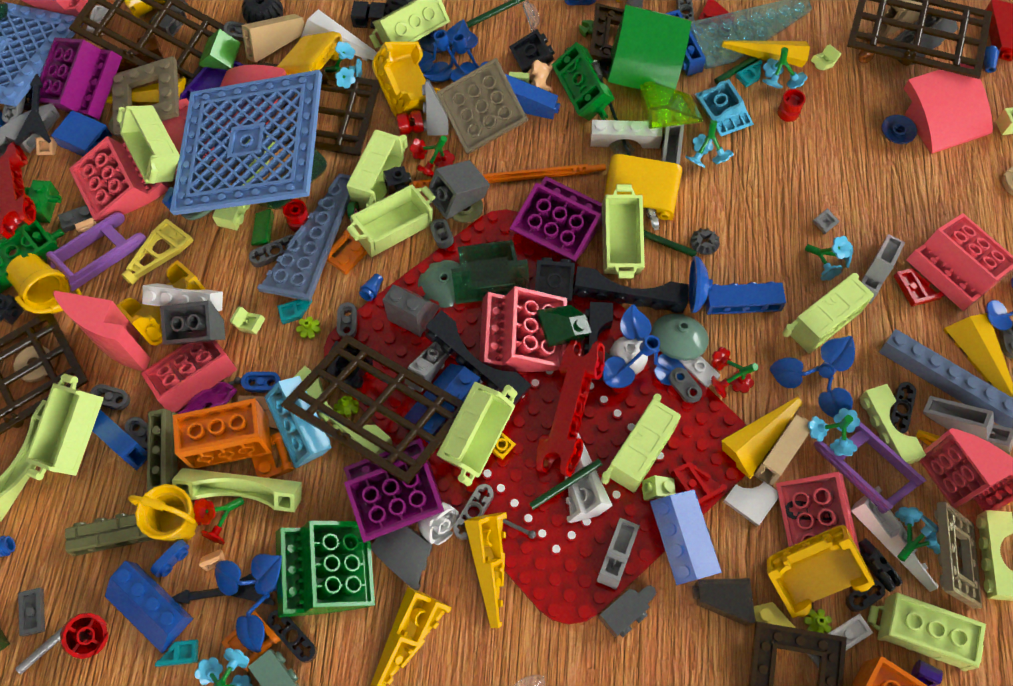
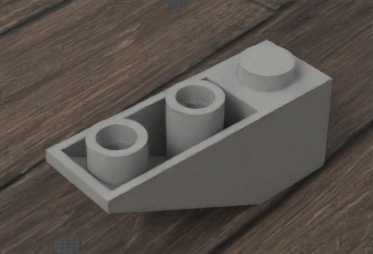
(437, 118)
(427, 364)

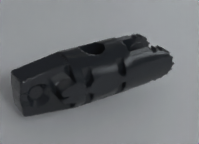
(879, 565)

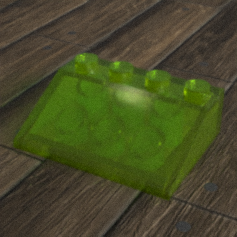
(667, 106)

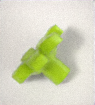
(308, 327)
(346, 406)
(817, 621)

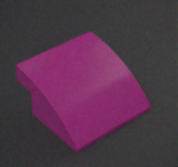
(78, 76)
(559, 218)
(387, 503)

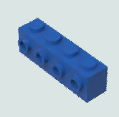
(694, 57)
(745, 298)

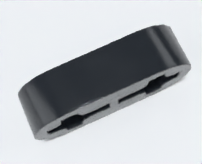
(868, 600)

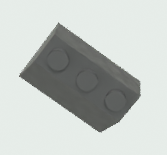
(191, 323)

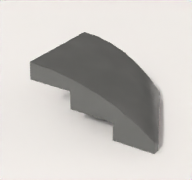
(404, 553)

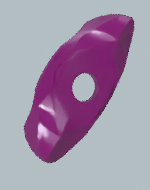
(216, 396)

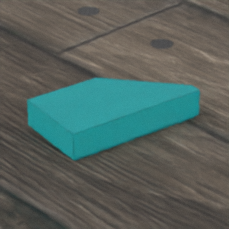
(750, 74)
(293, 310)
(180, 653)

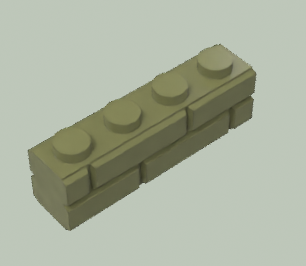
(161, 455)
(103, 534)

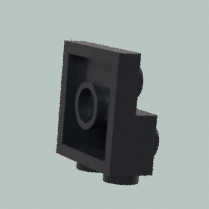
(532, 48)
(555, 277)
(356, 378)

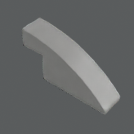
(10, 130)
(672, 143)
(882, 264)
(970, 420)

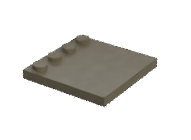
(482, 106)

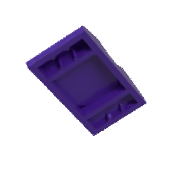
(206, 79)

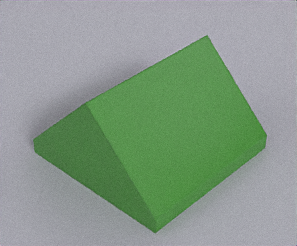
(220, 51)

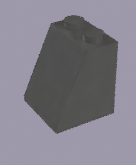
(457, 187)
(409, 309)

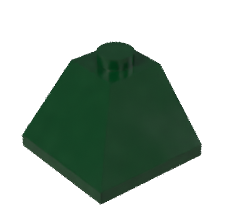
(563, 325)

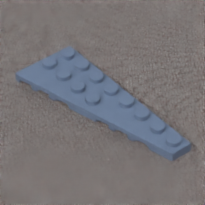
(305, 257)

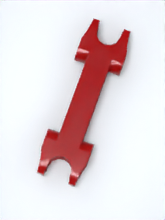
(14, 204)
(563, 439)

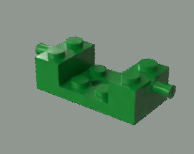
(590, 94)
(45, 199)
(26, 240)

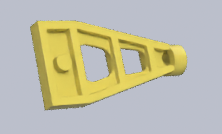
(170, 234)

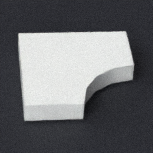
(752, 502)

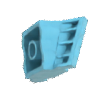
(724, 106)

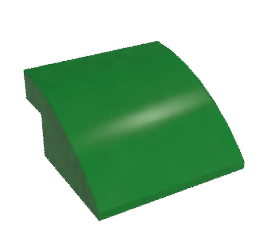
(648, 48)
(323, 569)

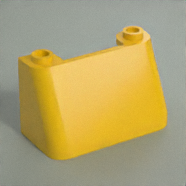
(311, 53)
(400, 75)
(652, 178)
(148, 317)
(818, 570)

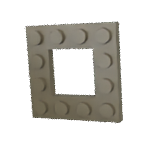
(162, 70)
(966, 584)

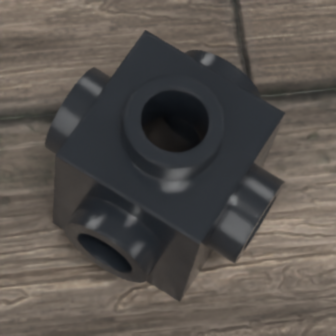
(396, 179)
(9, 309)

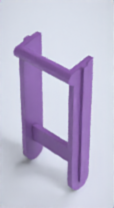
(107, 228)
(862, 436)

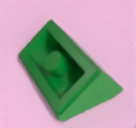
(262, 228)

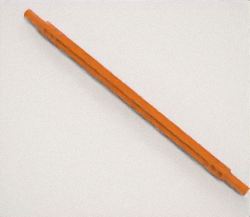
(530, 174)

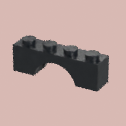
(599, 319)

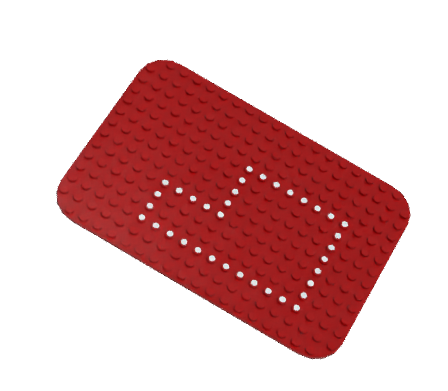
(565, 558)

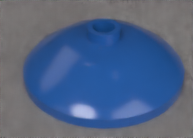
(698, 284)

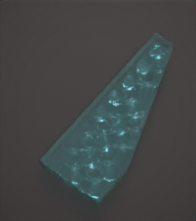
(749, 24)

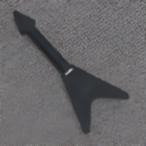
(34, 122)
(244, 591)

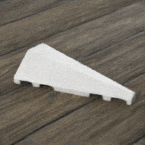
(321, 23)
(588, 495)
(892, 535)

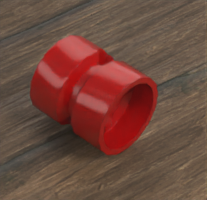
(791, 105)
(404, 125)
(295, 214)

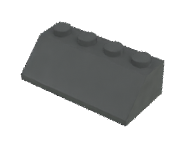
(927, 40)

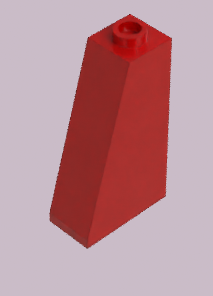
(1001, 28)

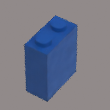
(80, 133)

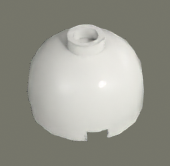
(628, 350)
(438, 527)

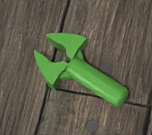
(588, 30)

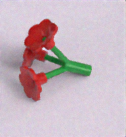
(440, 157)
(741, 379)
(205, 512)

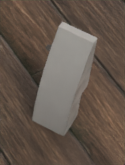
(618, 553)

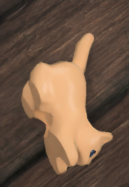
(539, 74)

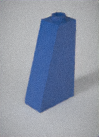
(534, 99)
(119, 441)

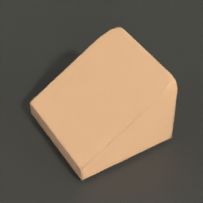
(44, 147)
(210, 560)

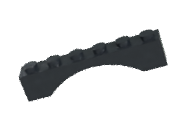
(592, 284)
(444, 332)

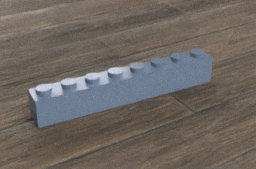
(948, 376)

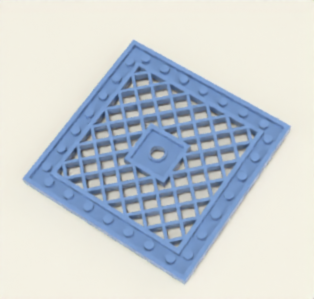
(20, 35)
(293, 185)

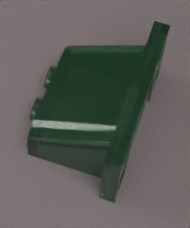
(488, 269)

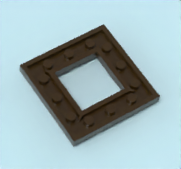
(603, 17)
(770, 637)

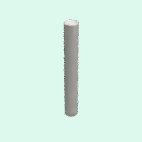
(38, 653)

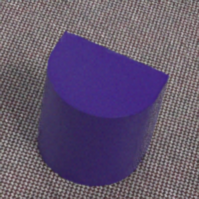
(927, 673)

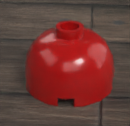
(84, 635)

